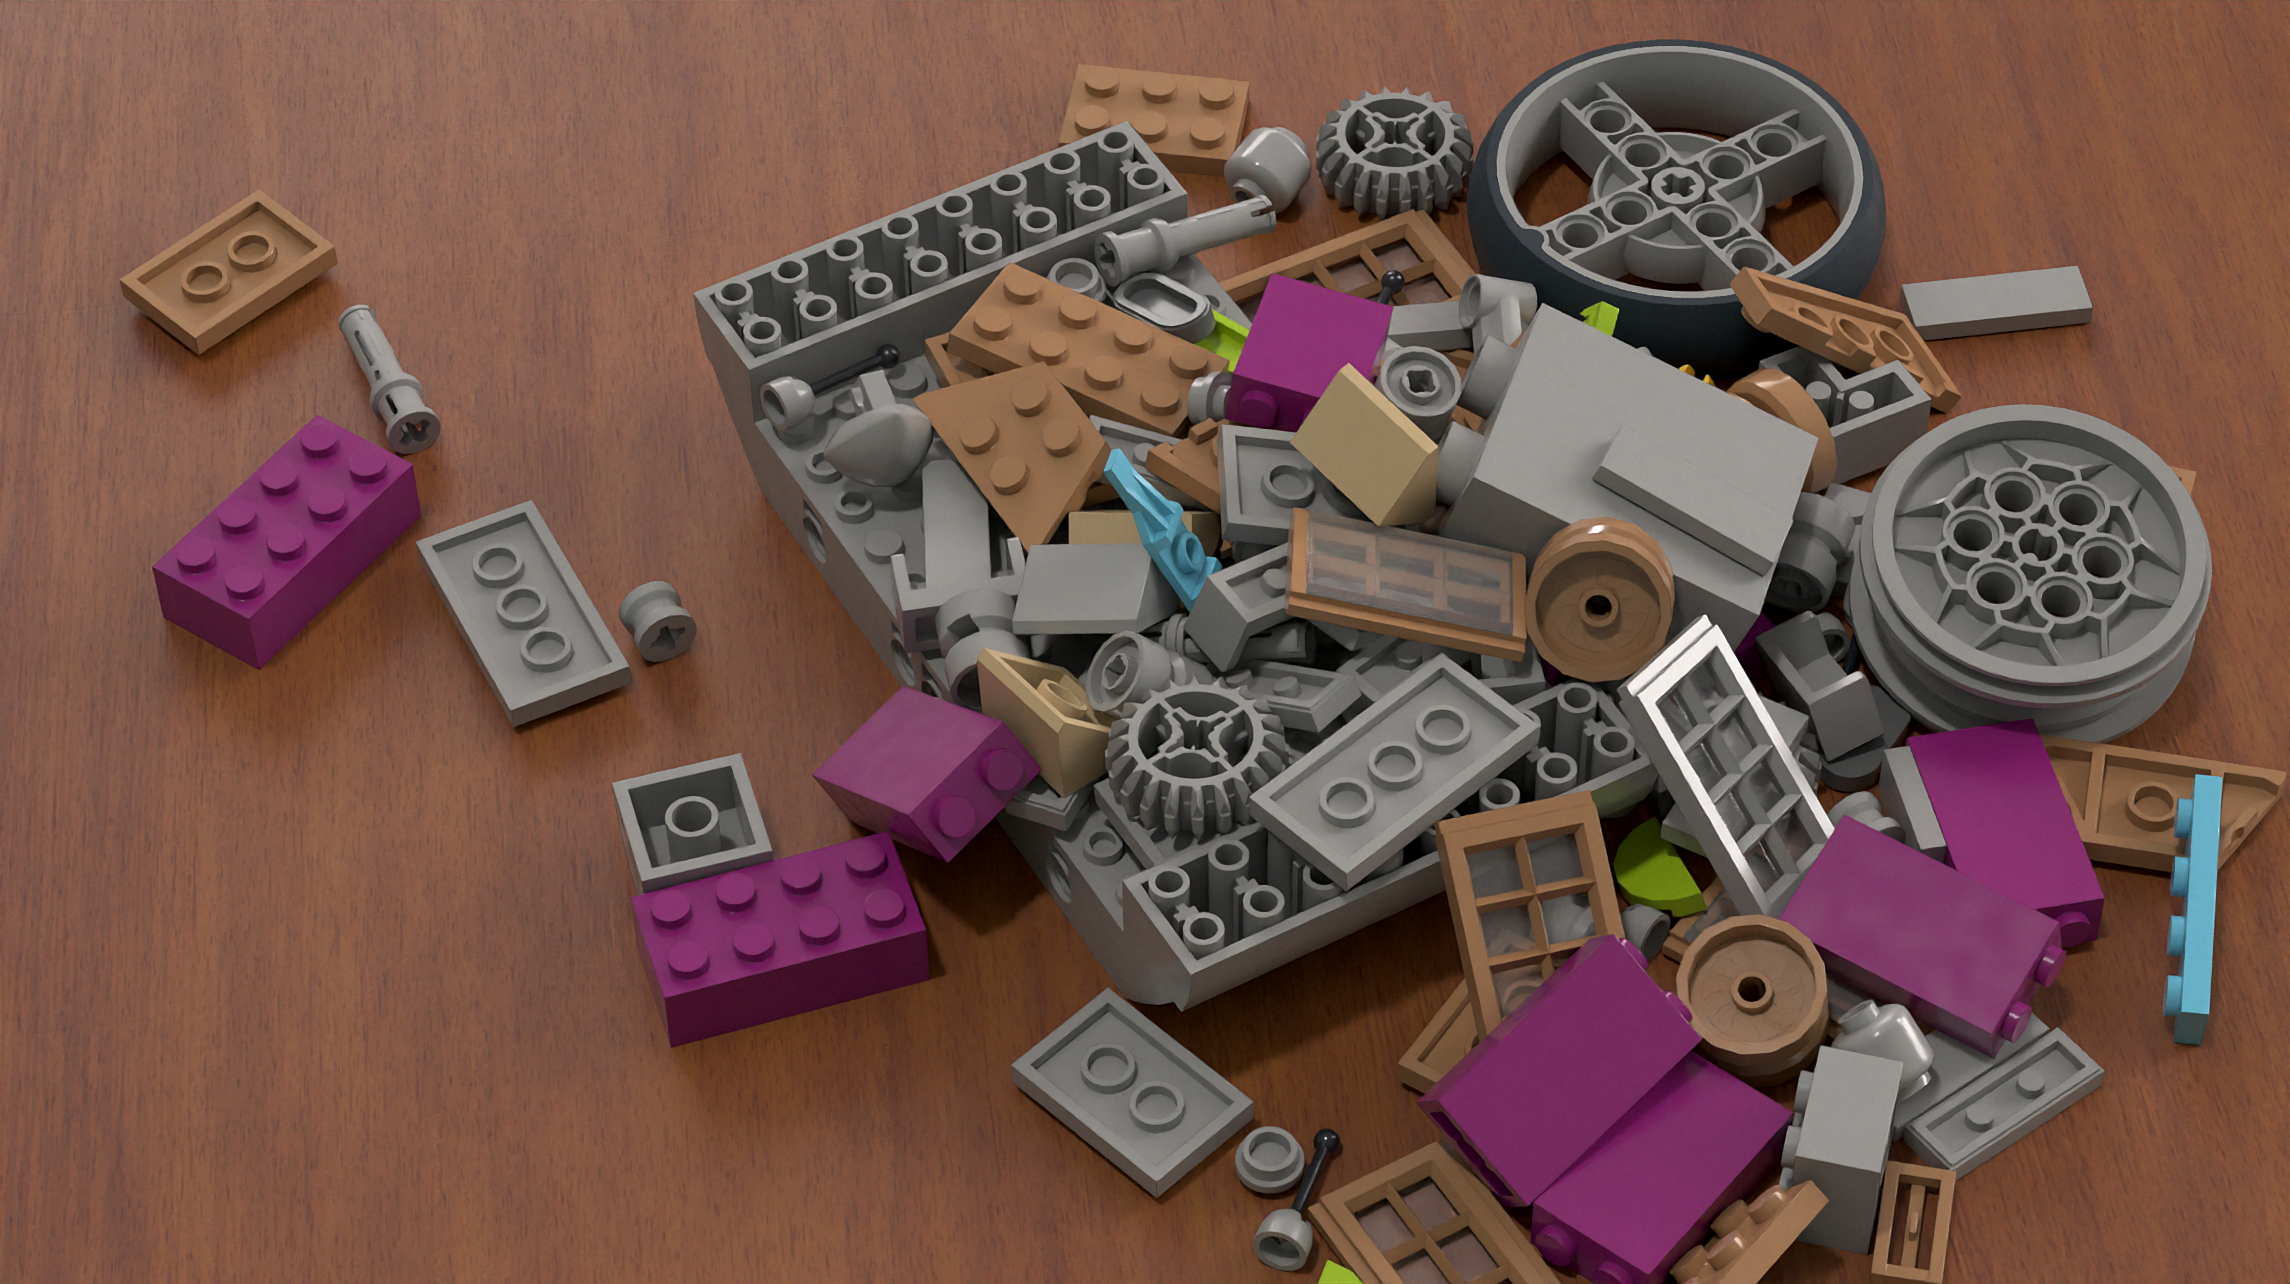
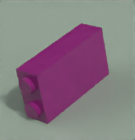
(927, 772)
(2010, 821)
(1925, 936)
(1560, 1070)
(1661, 1176)

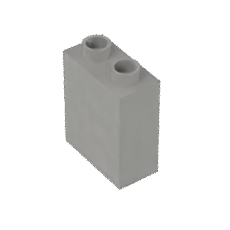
(1547, 427)

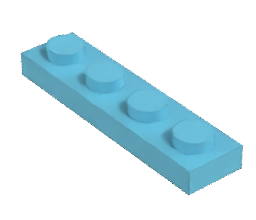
(2193, 932)

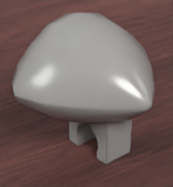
(884, 439)

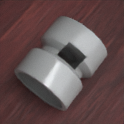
(1421, 387)
(1811, 554)
(964, 628)
(1129, 665)

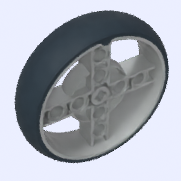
(1676, 200)

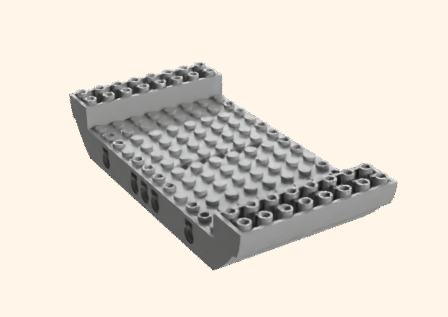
(912, 276)

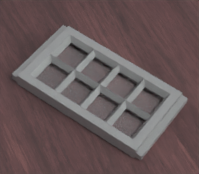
(1727, 768)

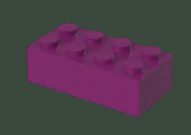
(287, 541)
(780, 938)

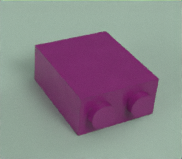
(1299, 347)

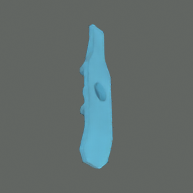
(1162, 530)

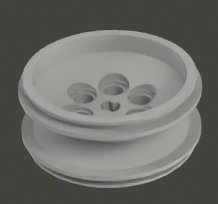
(1983, 663)

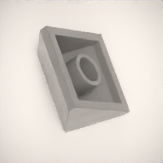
(1091, 590)

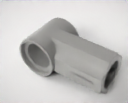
(1496, 308)

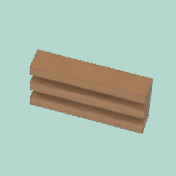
(1919, 1177)

